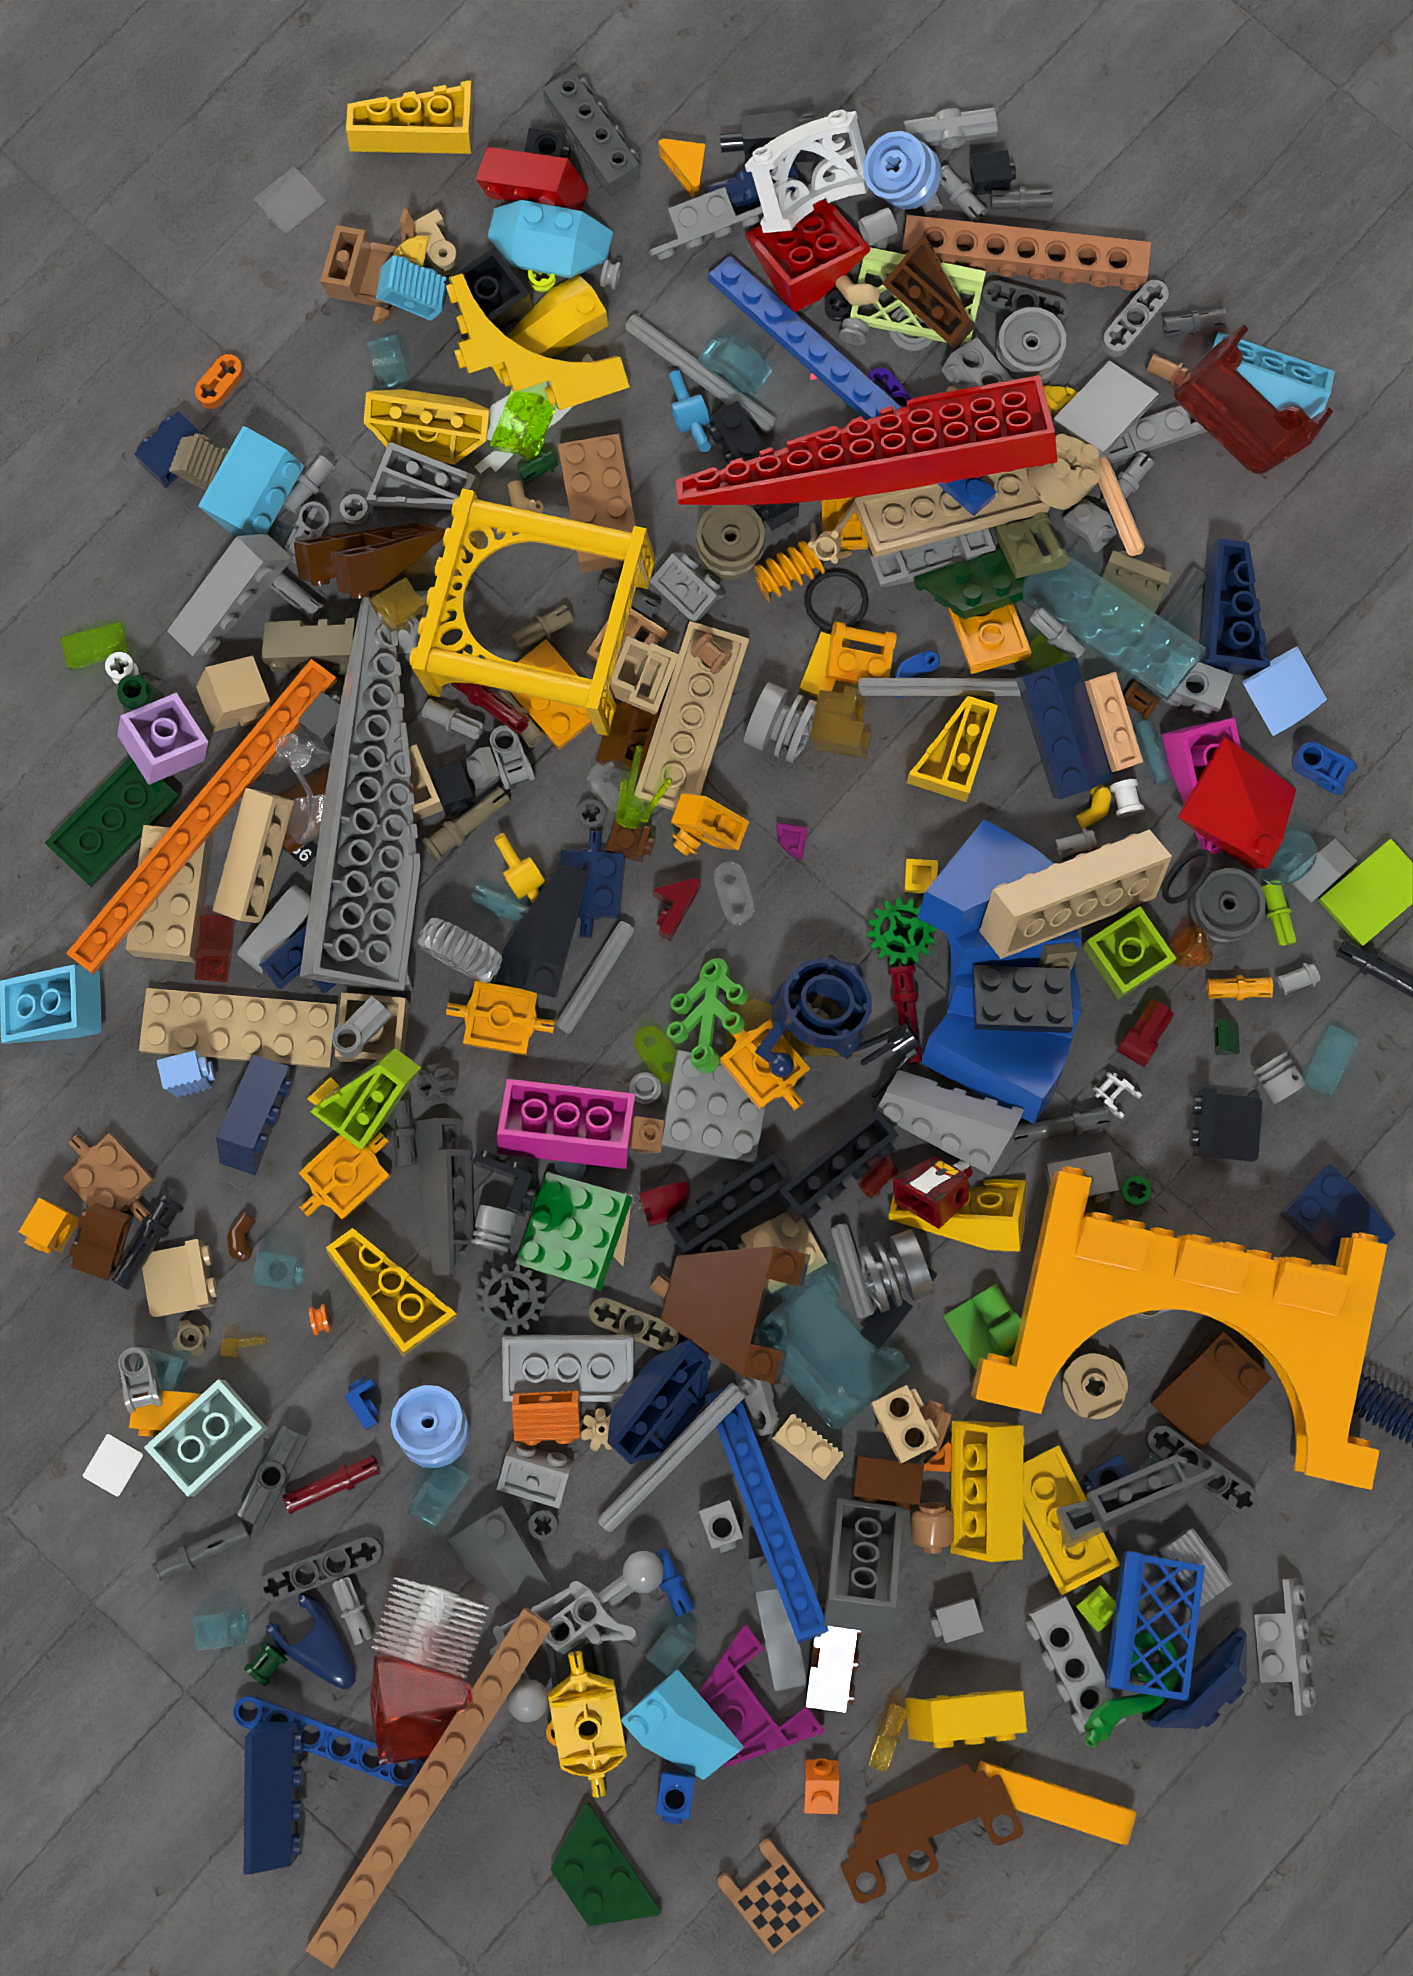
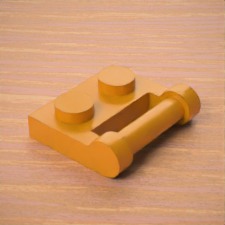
(852, 664)

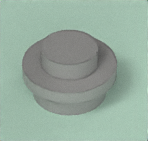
(645, 1087)

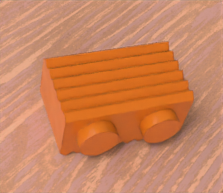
(546, 1417)

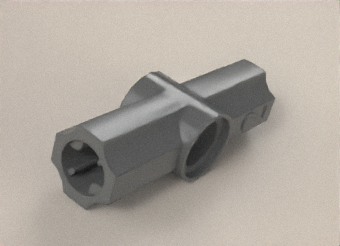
(262, 1495)

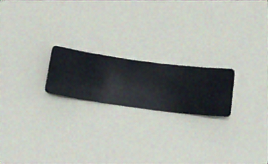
(884, 1324)

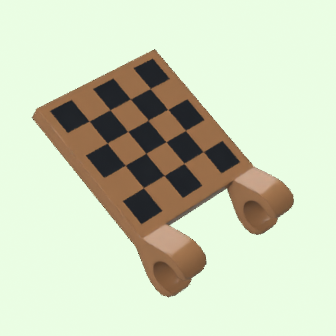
(775, 1902)

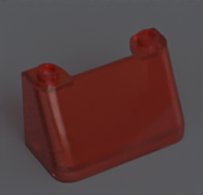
(412, 1707)

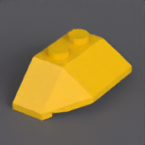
(427, 423)

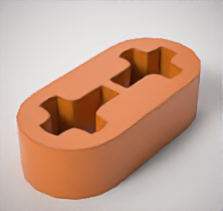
(215, 378)

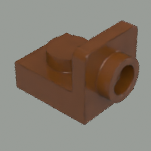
(631, 842)

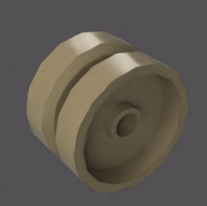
(714, 536)

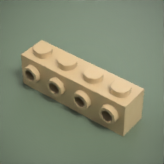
(251, 855)

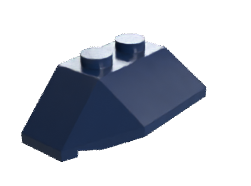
(659, 1403)
(1212, 1684)

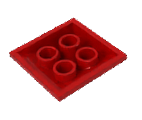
(810, 256)
(1240, 806)

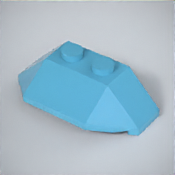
(549, 238)

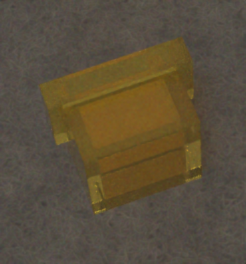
(840, 723)

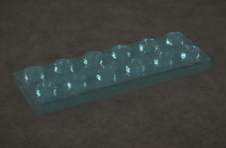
(1115, 626)

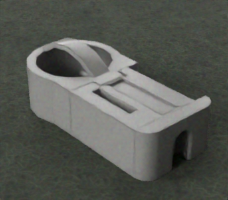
(302, 528)

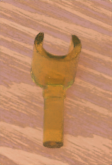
(230, 1346)

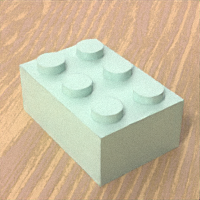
(206, 1438)

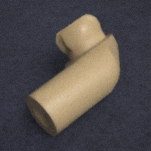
(519, 500)

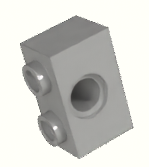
(1213, 688)

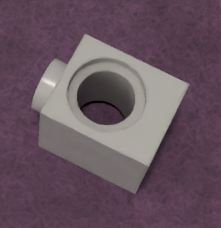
(721, 1510)
(956, 1620)

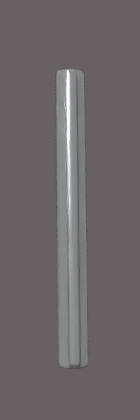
(699, 372)
(938, 687)
(671, 1457)

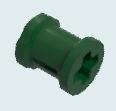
(265, 1663)

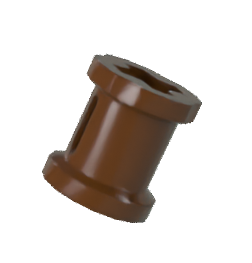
(1144, 710)

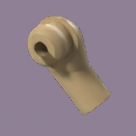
(857, 294)

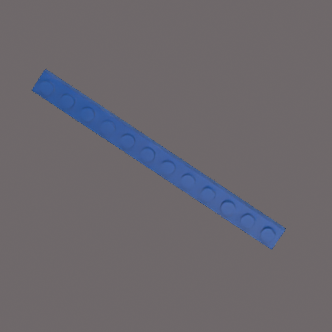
(825, 362)

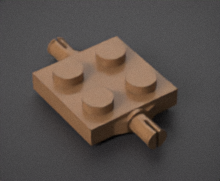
(109, 1176)

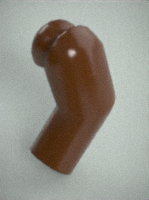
(236, 1238)

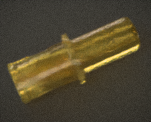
(888, 1737)

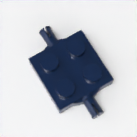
(604, 884)

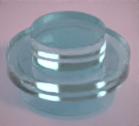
(570, 1169)

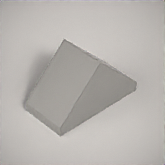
(1328, 867)

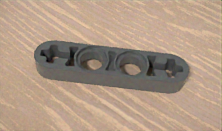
(1205, 1462)
(322, 1573)

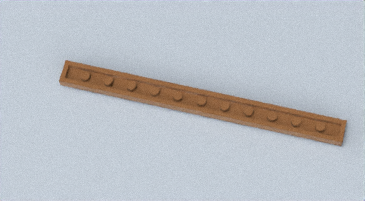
(428, 1788)

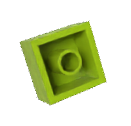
(1129, 952)

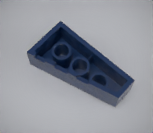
(1231, 611)

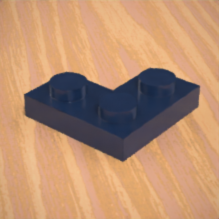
(286, 962)

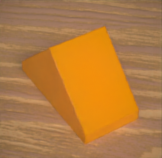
(685, 161)

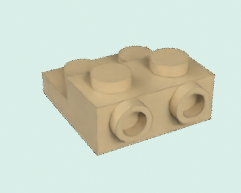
(786, 1234)

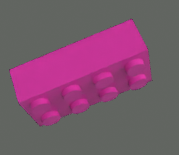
(565, 1123)

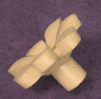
(592, 1431)

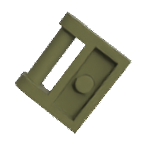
(1022, 550)

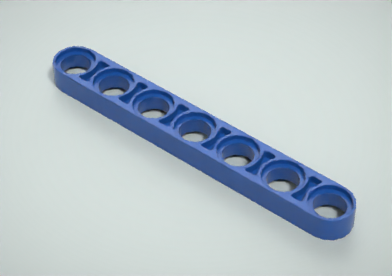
(328, 1734)

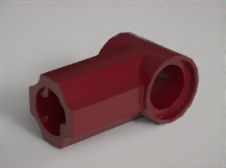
(1142, 1039)

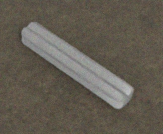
(851, 1269)

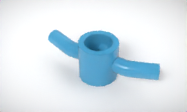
(689, 412)

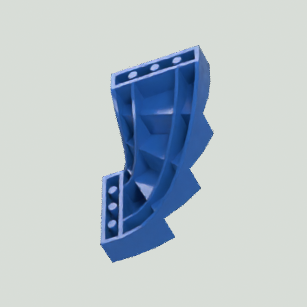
(997, 1064)

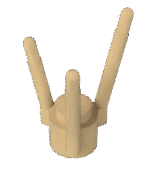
(829, 543)

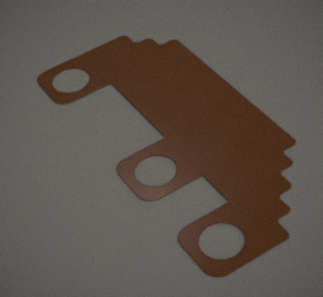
(920, 1812)

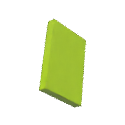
(1372, 893)

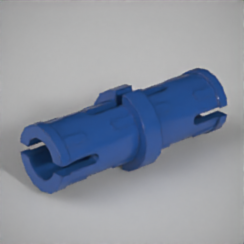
(673, 1585)

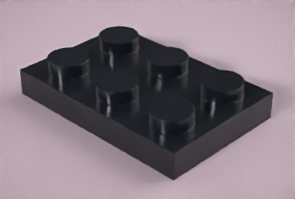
(1022, 999)

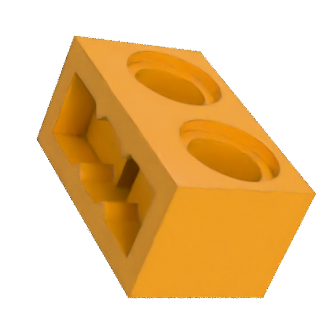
(710, 821)

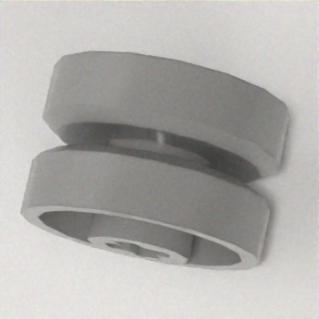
(1031, 344)

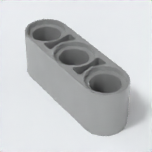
(277, 927)

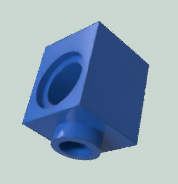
(682, 1782)

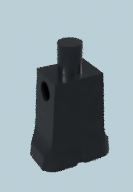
(763, 128)

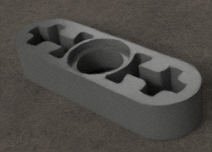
(1005, 289)

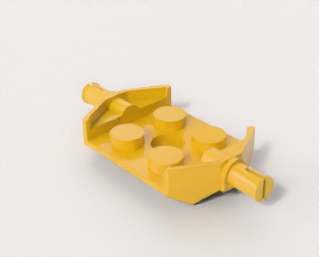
(582, 1699)

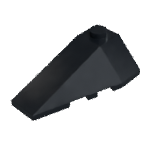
(541, 943)

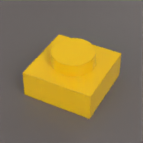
(919, 875)

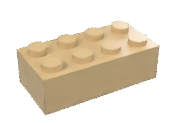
(173, 921)

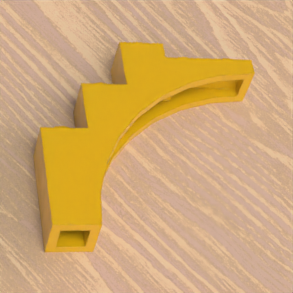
(486, 346)

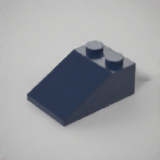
(1333, 1210)

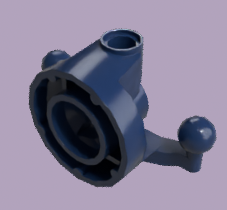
(827, 986)

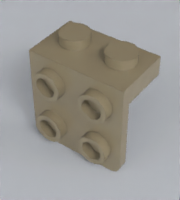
(1137, 579)

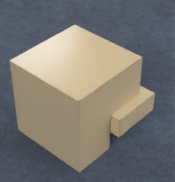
(642, 674)
(233, 694)

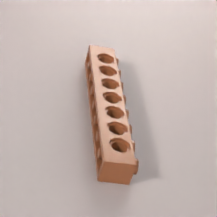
(1041, 244)

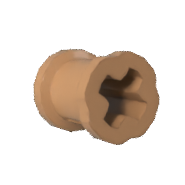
(711, 653)

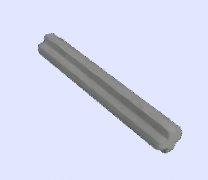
(595, 977)

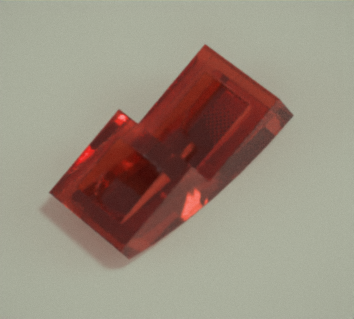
(214, 948)

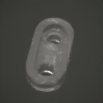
(734, 894)

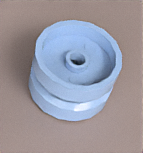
(902, 170)
(430, 1426)

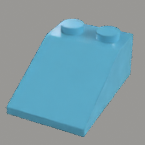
(50, 1005)
(682, 1727)

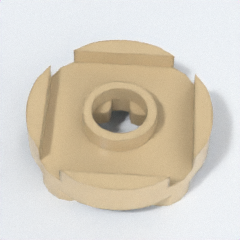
(1111, 1393)

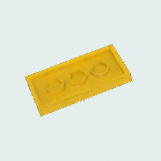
(1046, 1487)

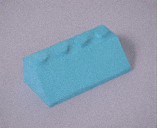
(1284, 378)

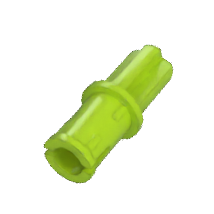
(1279, 914)

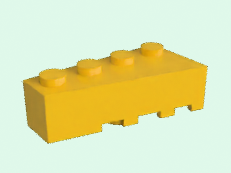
(414, 123)
(394, 1298)

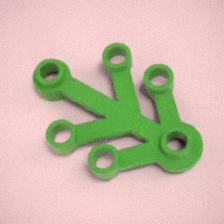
(713, 976)

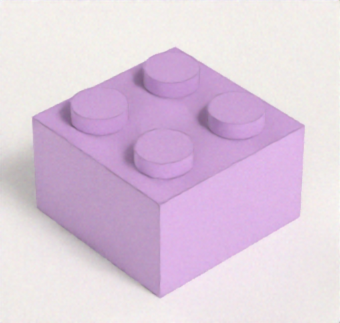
(162, 738)

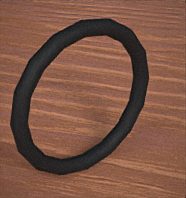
(839, 573)
(1209, 862)

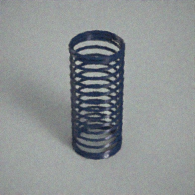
(1384, 1404)

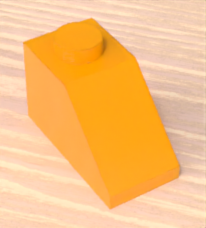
(153, 1419)

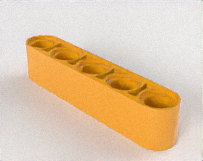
(1065, 1805)

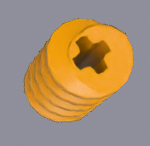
(787, 569)

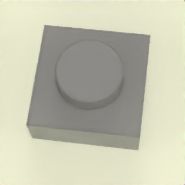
(482, 767)

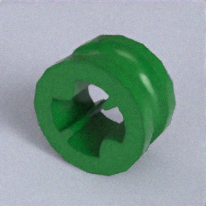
(1138, 1180)

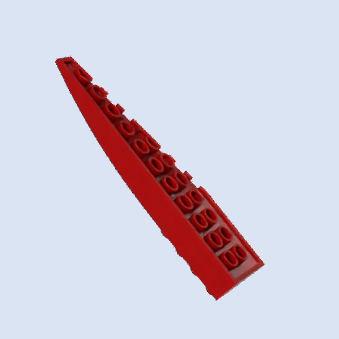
(905, 448)

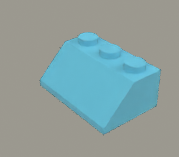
(251, 485)

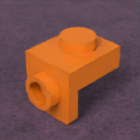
(821, 1786)

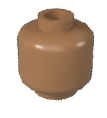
(932, 1527)

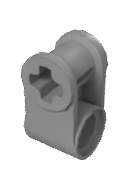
(511, 762)
(141, 1381)

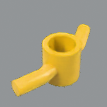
(522, 875)

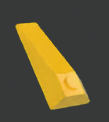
(559, 320)

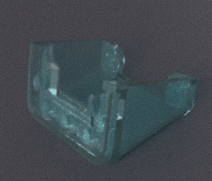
(826, 1353)

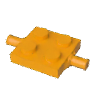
(500, 1018)
(753, 1072)
(344, 1176)

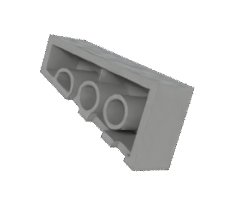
(950, 1119)

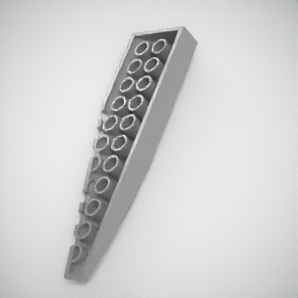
(367, 829)

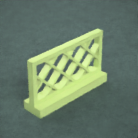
(883, 262)

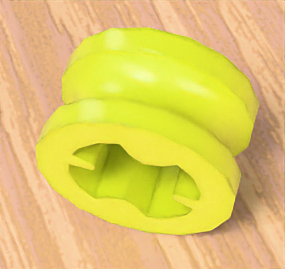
(543, 285)

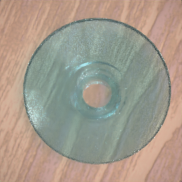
(1292, 860)

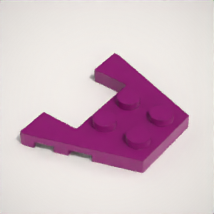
(741, 1709)

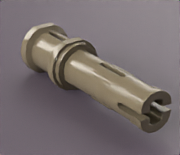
(454, 831)

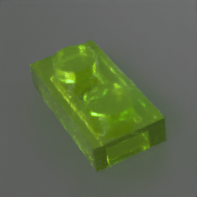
(94, 645)

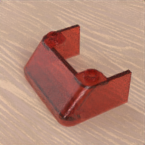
(1240, 414)

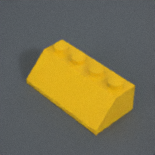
(987, 1490)

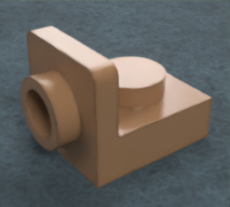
(646, 1135)

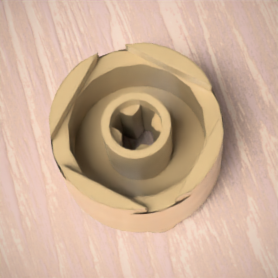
(1071, 477)

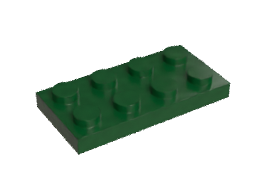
(110, 822)

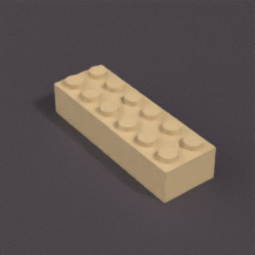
(1074, 893)

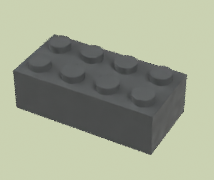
(864, 1567)

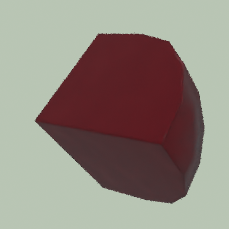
(664, 1202)

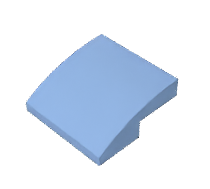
(1285, 691)

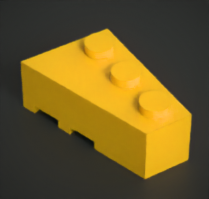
(956, 752)
(967, 1717)

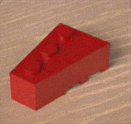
(531, 178)

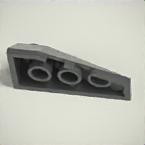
(504, 1563)

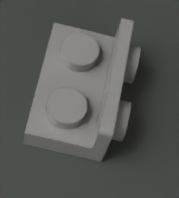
(687, 585)
(535, 1474)

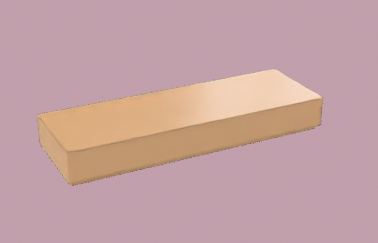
(1113, 721)

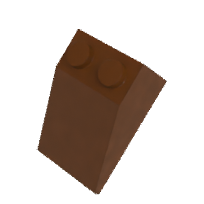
(1211, 1390)

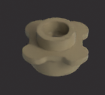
(195, 1346)

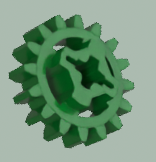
(888, 939)

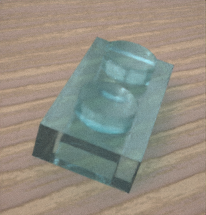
(1330, 1060)

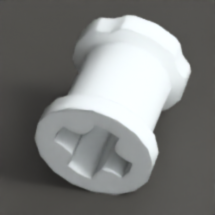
(113, 666)
(1127, 798)

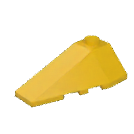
(988, 1220)

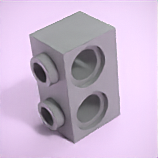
(973, 367)

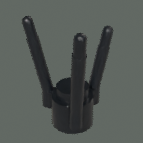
(902, 1041)

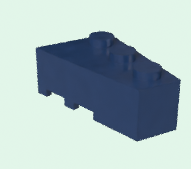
(253, 1114)

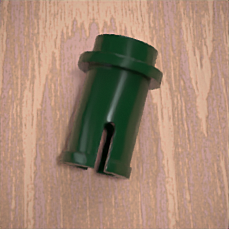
(537, 466)

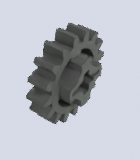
(495, 1301)

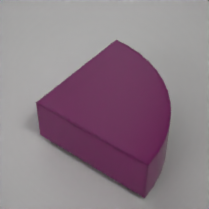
(792, 839)

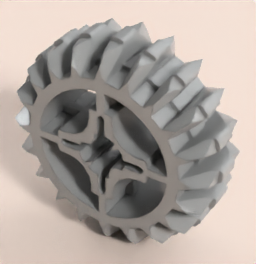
(459, 950)

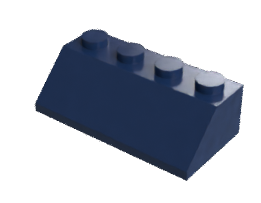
(1064, 728)
(272, 1796)

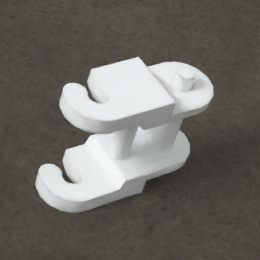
(1124, 1084)

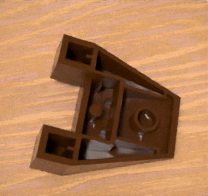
(364, 558)
(720, 1301)

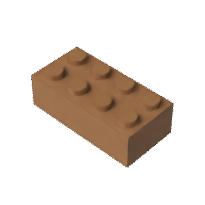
(597, 490)

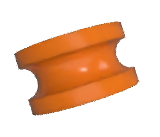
(320, 1319)

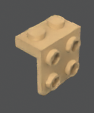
(179, 1279)

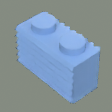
(186, 1073)

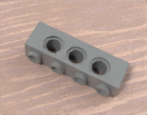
(1060, 1615)

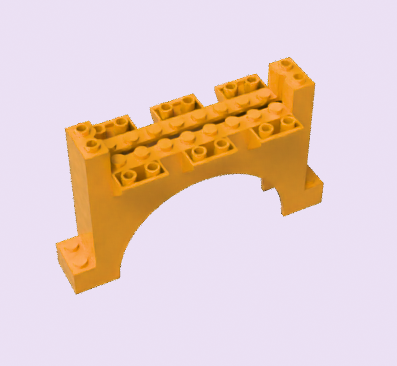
(1297, 1314)

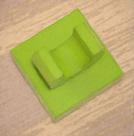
(1097, 1608)

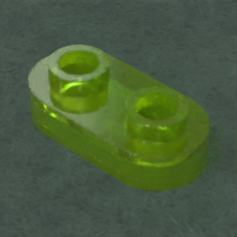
(655, 1056)

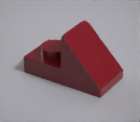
(680, 898)

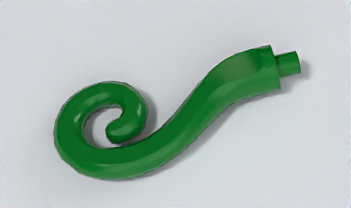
(1108, 1714)

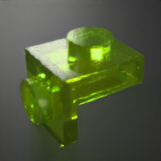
(1043, 654)

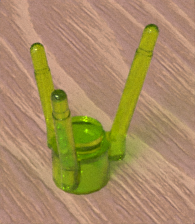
(630, 807)

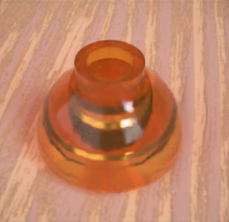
(1191, 948)

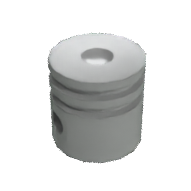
(1280, 1078)
(493, 1228)

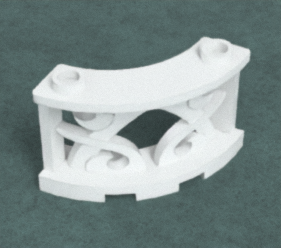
(785, 209)

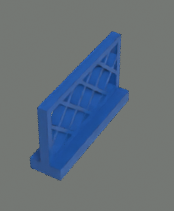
(1125, 1623)

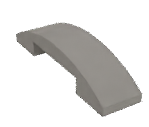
(906, 564)

